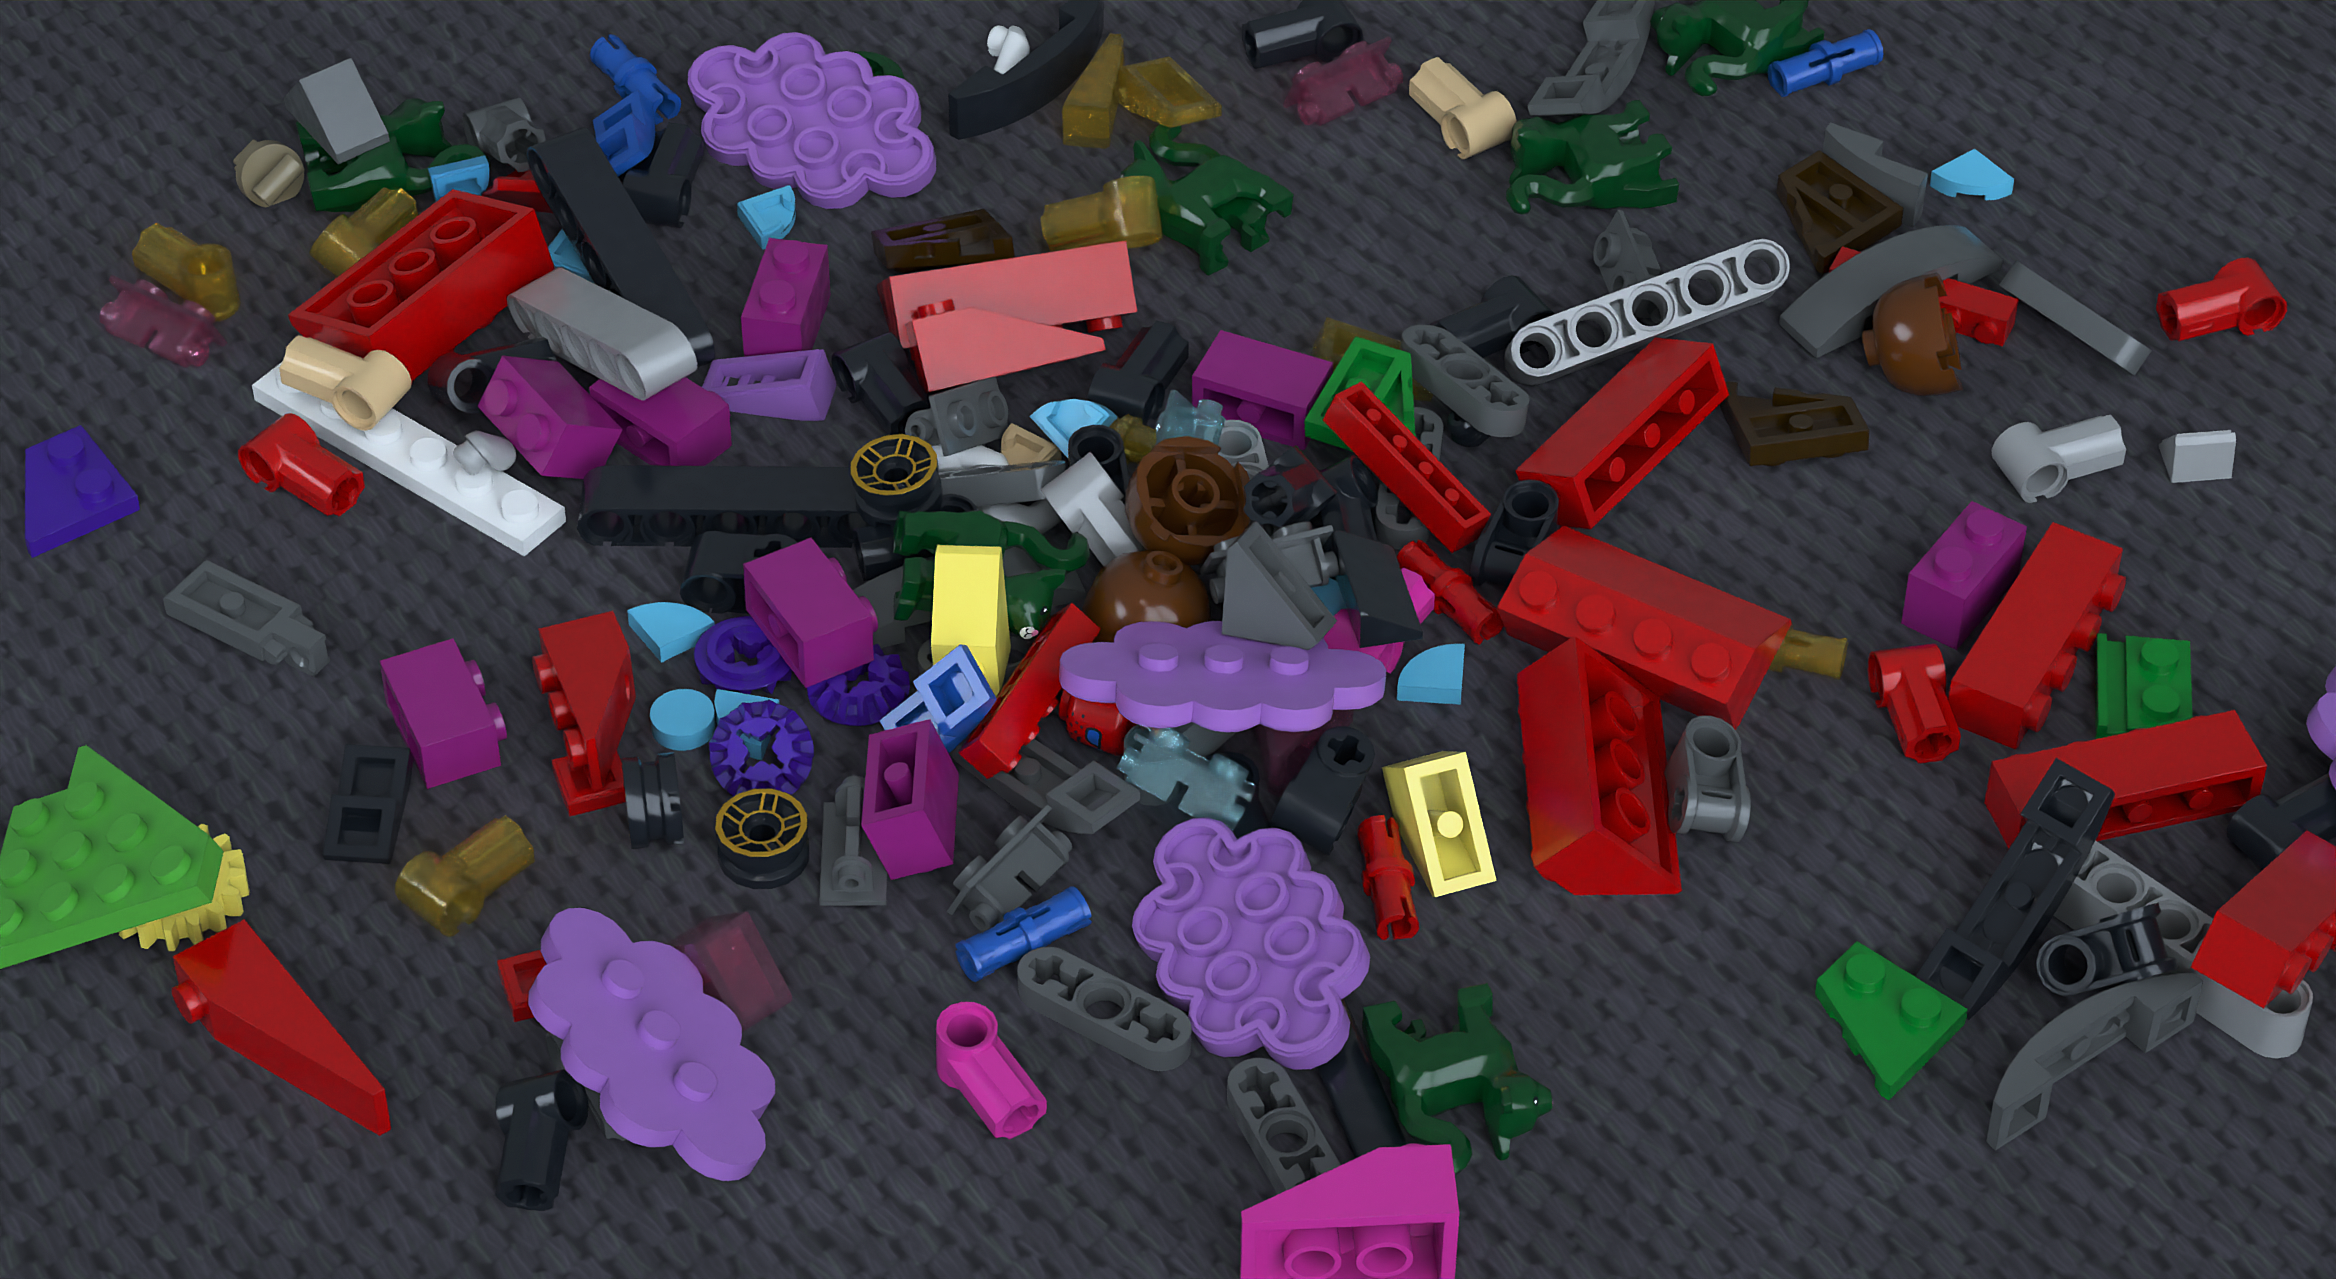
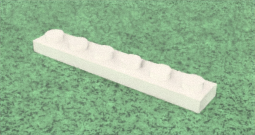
(426, 466)

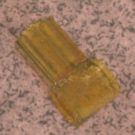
(1122, 212)
(354, 237)
(189, 269)
(454, 885)

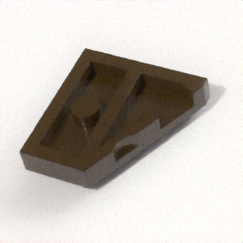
(1834, 209)
(943, 241)
(1794, 425)

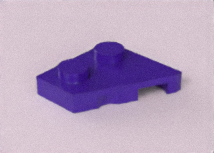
(71, 491)

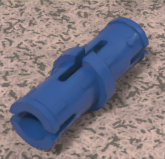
(1825, 62)
(632, 74)
(1023, 932)

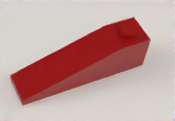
(267, 1017)

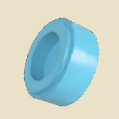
(682, 719)

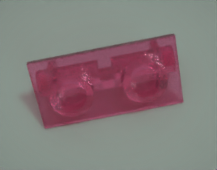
(1324, 88)
(181, 329)

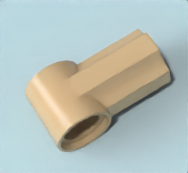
(1466, 116)
(356, 386)

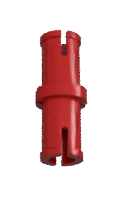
(1452, 591)
(1387, 878)

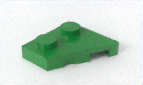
(1383, 371)
(1887, 1015)

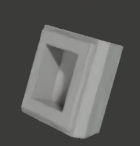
(2199, 455)

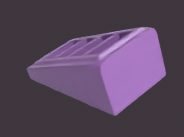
(791, 384)

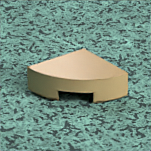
(1025, 447)

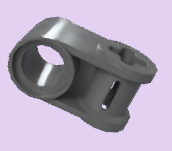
(1708, 781)

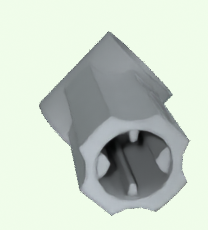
(2046, 460)
(1093, 507)

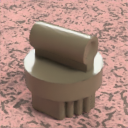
(268, 172)

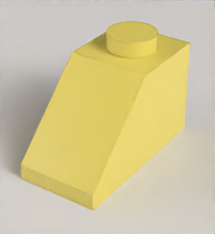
(971, 608)
(1440, 820)

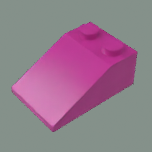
(1363, 1220)

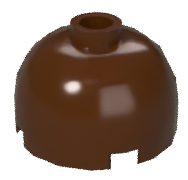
(1915, 338)
(1186, 499)
(1145, 589)

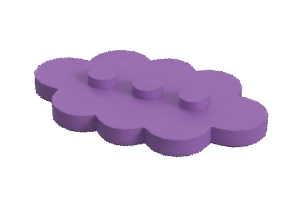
(812, 120)
(1219, 681)
(1251, 943)
(652, 1044)

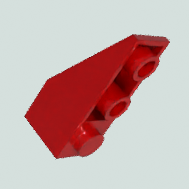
(591, 689)

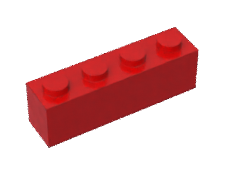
(1627, 428)
(2035, 636)
(2156, 772)
(2275, 924)

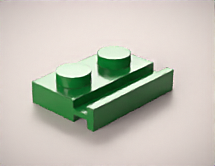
(2140, 683)

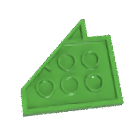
(97, 863)

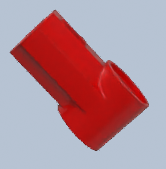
(2235, 298)
(292, 458)
(1914, 691)

